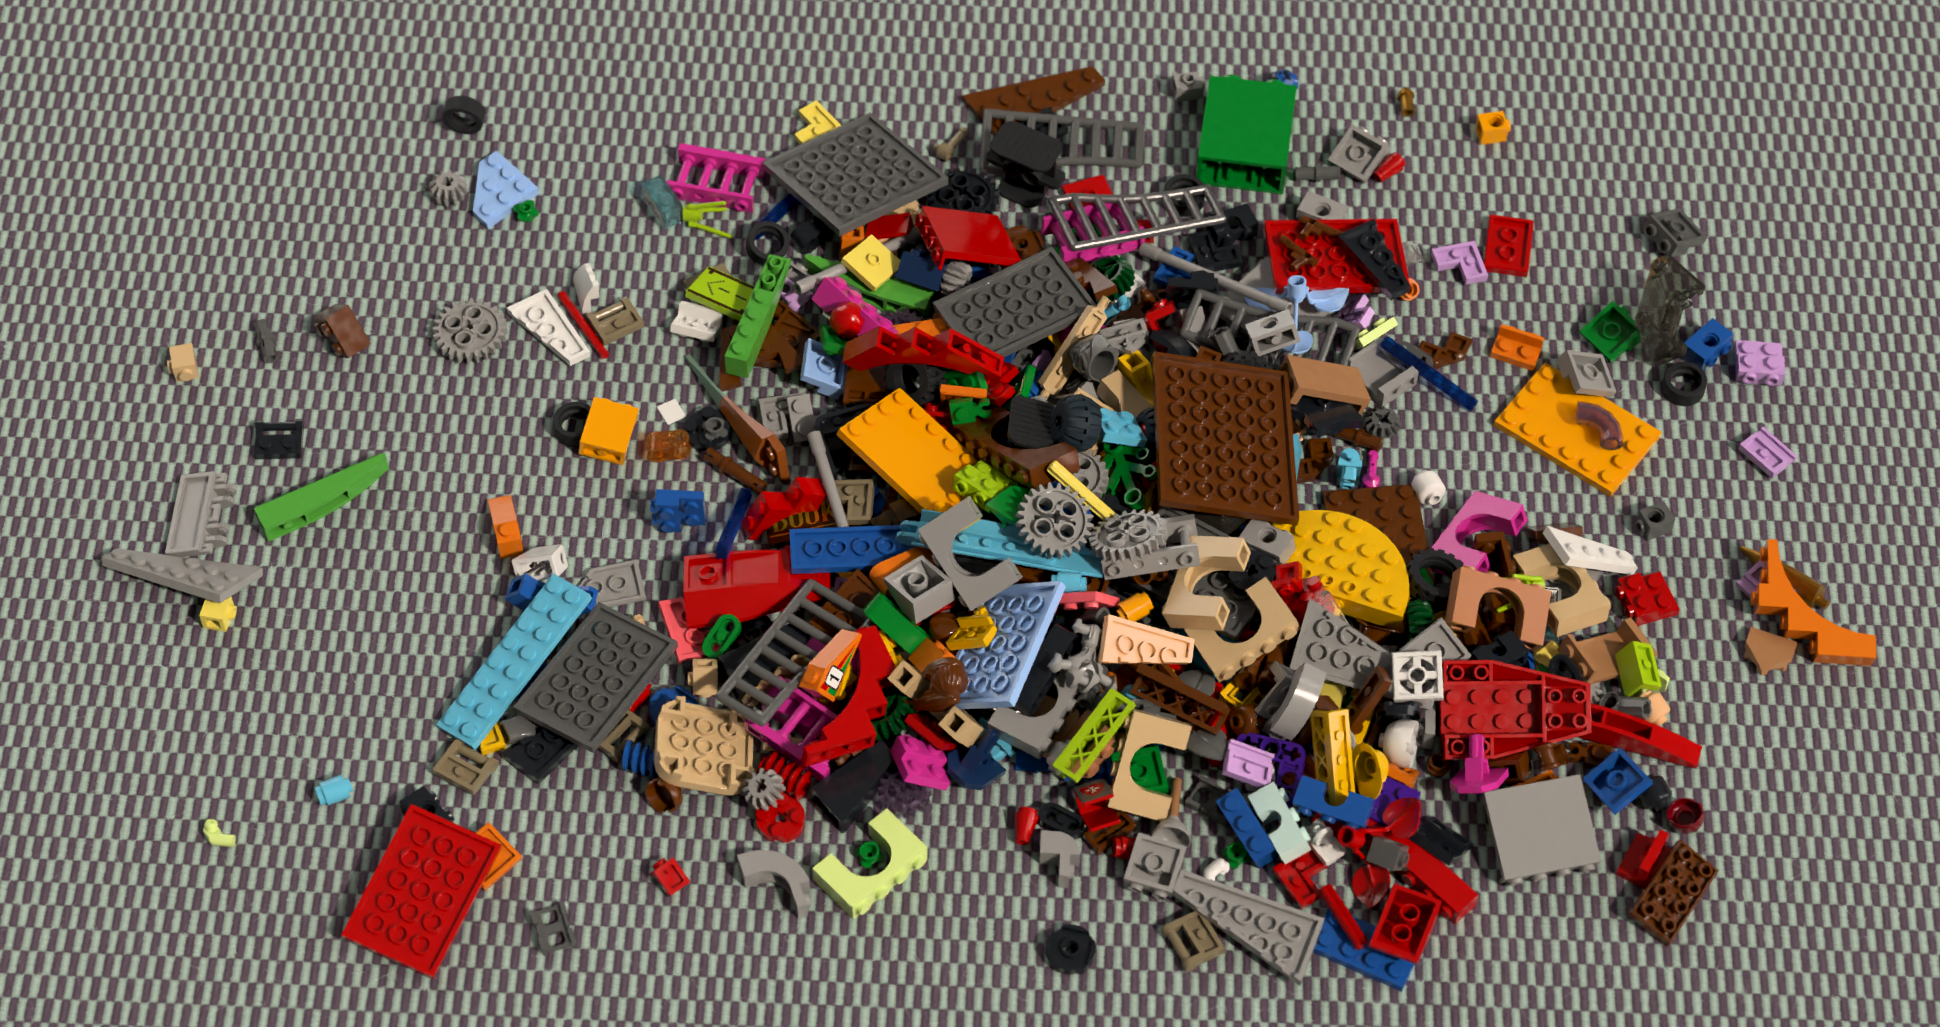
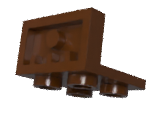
(1497, 551)

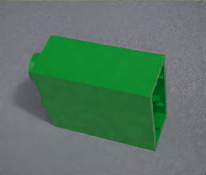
(1246, 134)

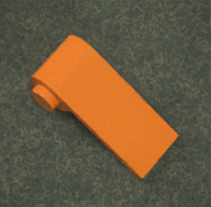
(894, 563)

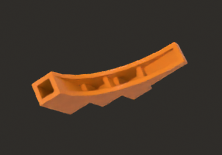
(1798, 621)

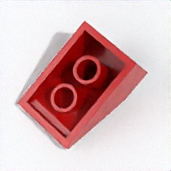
(1406, 924)

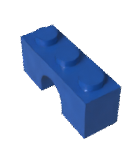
(1310, 799)
(1247, 828)

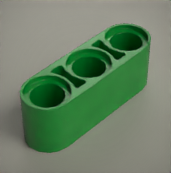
(895, 623)

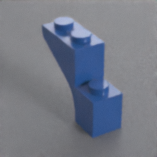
(525, 588)

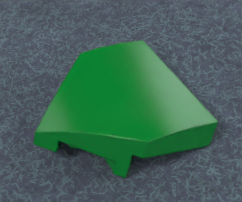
(1006, 505)

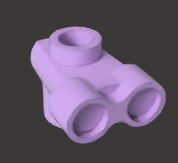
(794, 300)

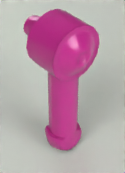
(1371, 479)

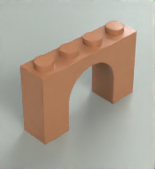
(1528, 601)

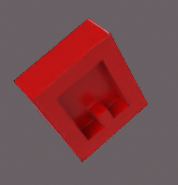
(669, 875)

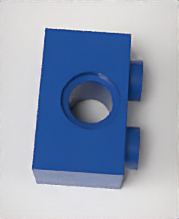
(1708, 344)

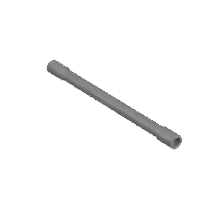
(812, 281)
(1273, 302)
(819, 451)

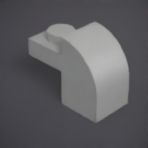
(1060, 850)

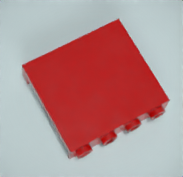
(965, 237)

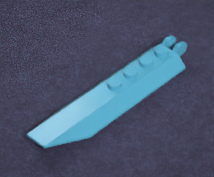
(992, 542)

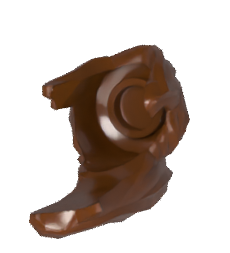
(946, 685)

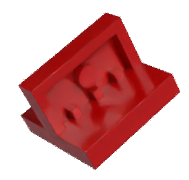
(1643, 858)

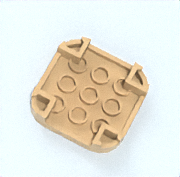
(703, 748)

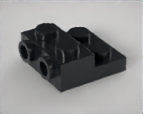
(1182, 289)

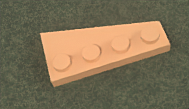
(1134, 643)

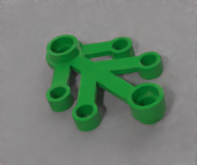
(1123, 470)

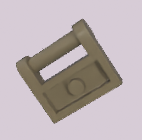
(616, 325)
(629, 718)
(460, 771)
(1200, 935)

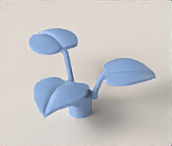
(1323, 300)

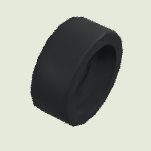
(465, 105)
(1184, 181)
(766, 227)
(1688, 370)
(569, 410)

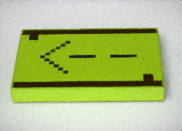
(721, 292)

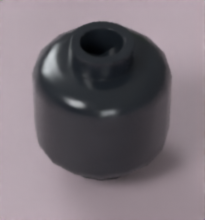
(1656, 795)

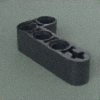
(1040, 677)

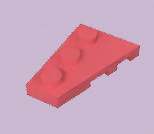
(1087, 600)
(688, 640)

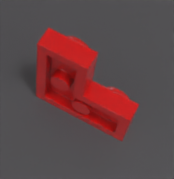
(999, 390)
(1296, 878)

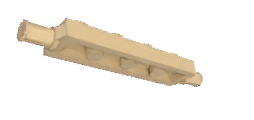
(1061, 365)

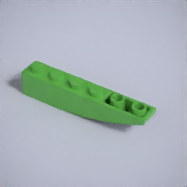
(888, 297)
(757, 317)
(319, 498)

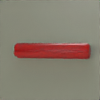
(1343, 917)

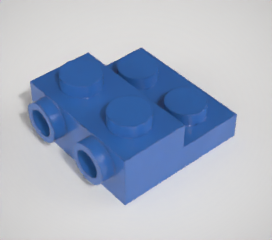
(676, 508)
(1617, 781)

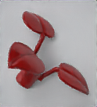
(1369, 882)

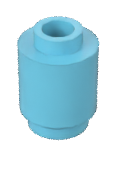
(1072, 580)
(334, 790)

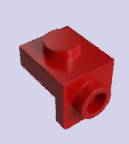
(1288, 578)

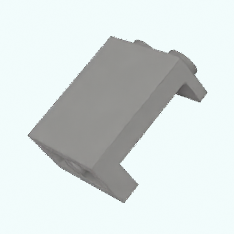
(1382, 373)

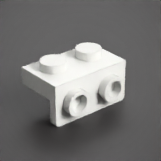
(697, 322)

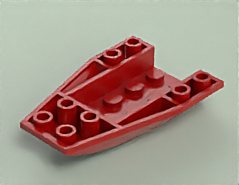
(741, 585)
(1509, 707)

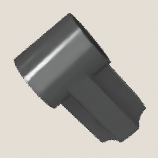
(1634, 706)

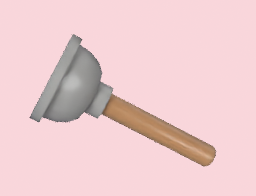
(1172, 828)

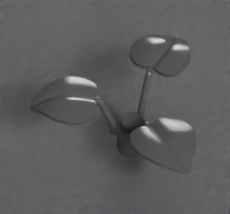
(1201, 742)

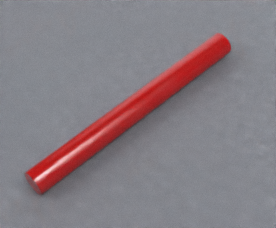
(583, 325)

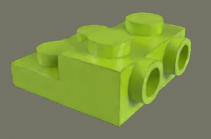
(981, 482)

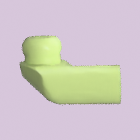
(215, 835)

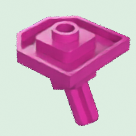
(1477, 776)

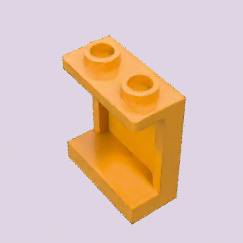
(608, 430)

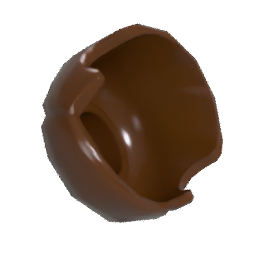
(663, 795)

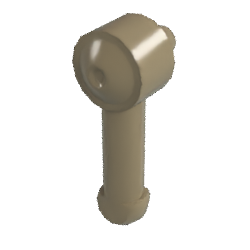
(946, 150)

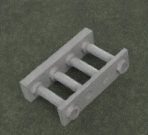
(1165, 558)

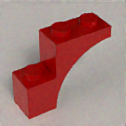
(770, 507)

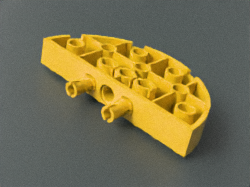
(1353, 564)

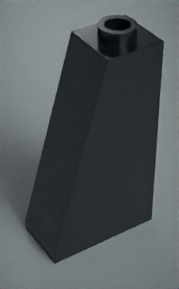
(732, 659)
(853, 785)

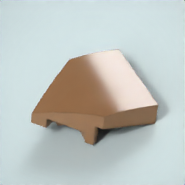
(1768, 650)

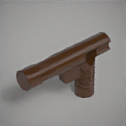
(1316, 228)
(1298, 254)

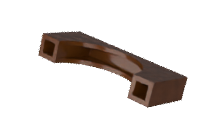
(1023, 465)

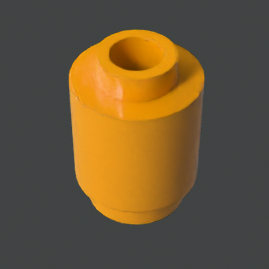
(1135, 607)

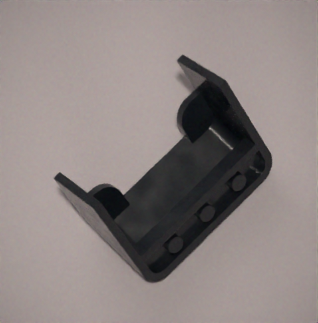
(829, 425)

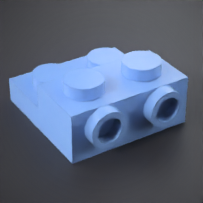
(823, 370)

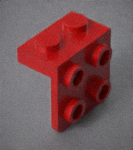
(1160, 309)

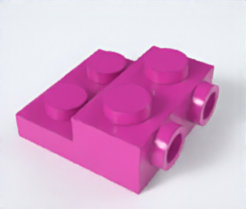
(920, 762)

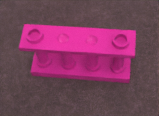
(719, 160)
(1051, 226)
(779, 739)

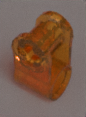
(666, 445)

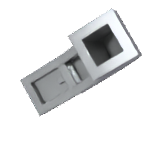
(1298, 703)
(776, 868)

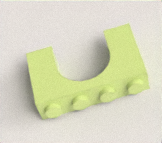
(858, 892)

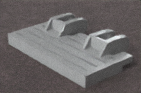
(196, 506)

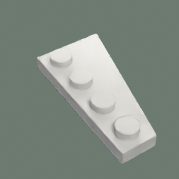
(550, 325)
(1588, 554)

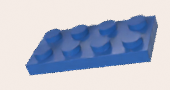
(1377, 965)

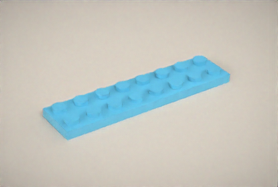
(514, 661)

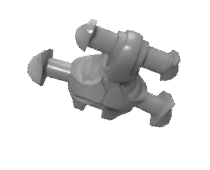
(1084, 667)

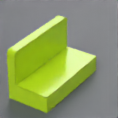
(1638, 668)

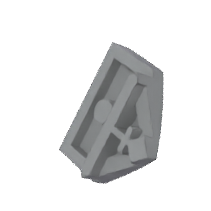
(1126, 336)

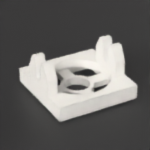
(1417, 659)

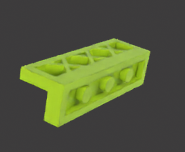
(1091, 731)

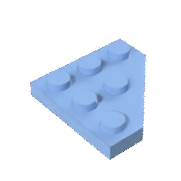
(499, 189)

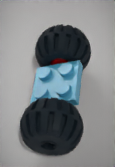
(1081, 422)

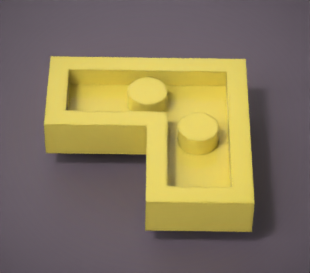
(819, 122)

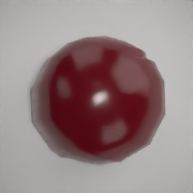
(1685, 815)

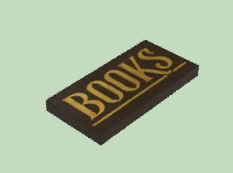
(822, 518)

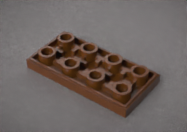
(1673, 892)

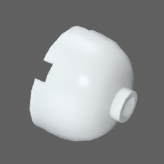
(1400, 742)

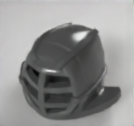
(1094, 357)

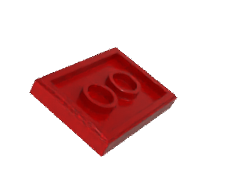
(1508, 245)

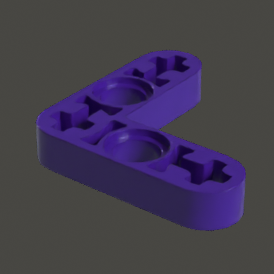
(1286, 763)

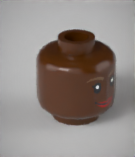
(1246, 720)

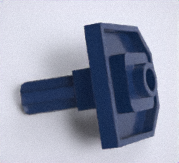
(975, 766)

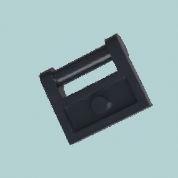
(279, 446)

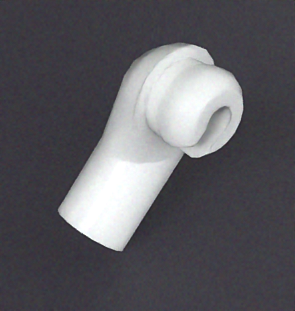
(1214, 868)

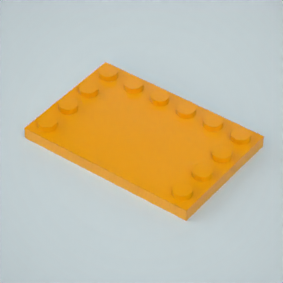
(1545, 421)
(909, 451)

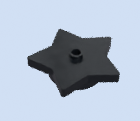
(1325, 416)

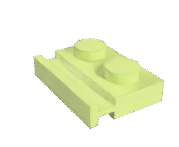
(1380, 327)

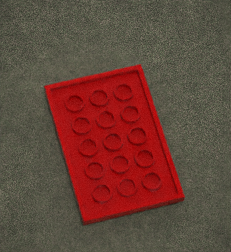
(1334, 264)
(421, 891)

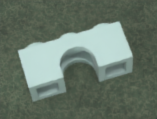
(1288, 838)

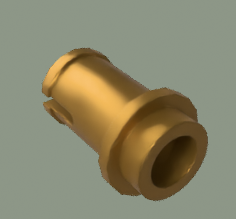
(1406, 98)

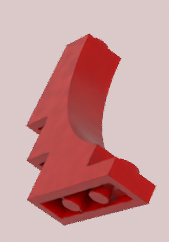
(915, 346)
(852, 728)

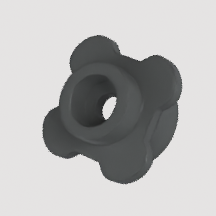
(714, 423)

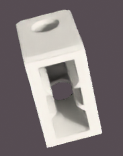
(546, 562)

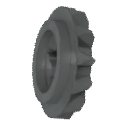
(1386, 429)

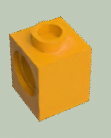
(1492, 127)

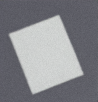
(671, 411)

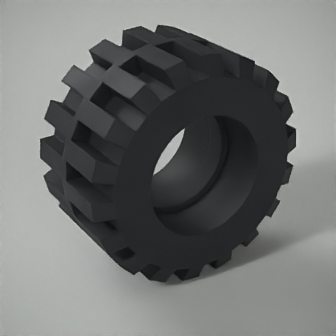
(930, 381)

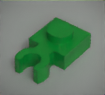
(965, 410)

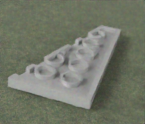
(191, 575)
(1345, 652)
(1265, 927)

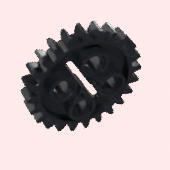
(966, 193)

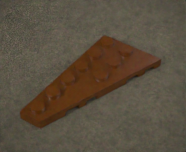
(1035, 95)

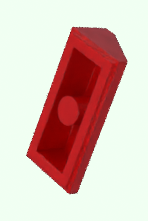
(890, 226)

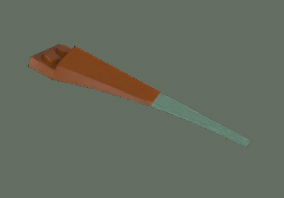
(758, 440)

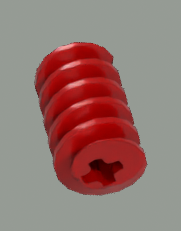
(793, 780)

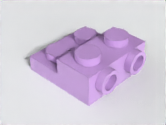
(1759, 362)

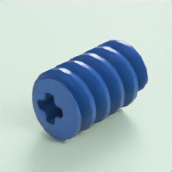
(639, 760)

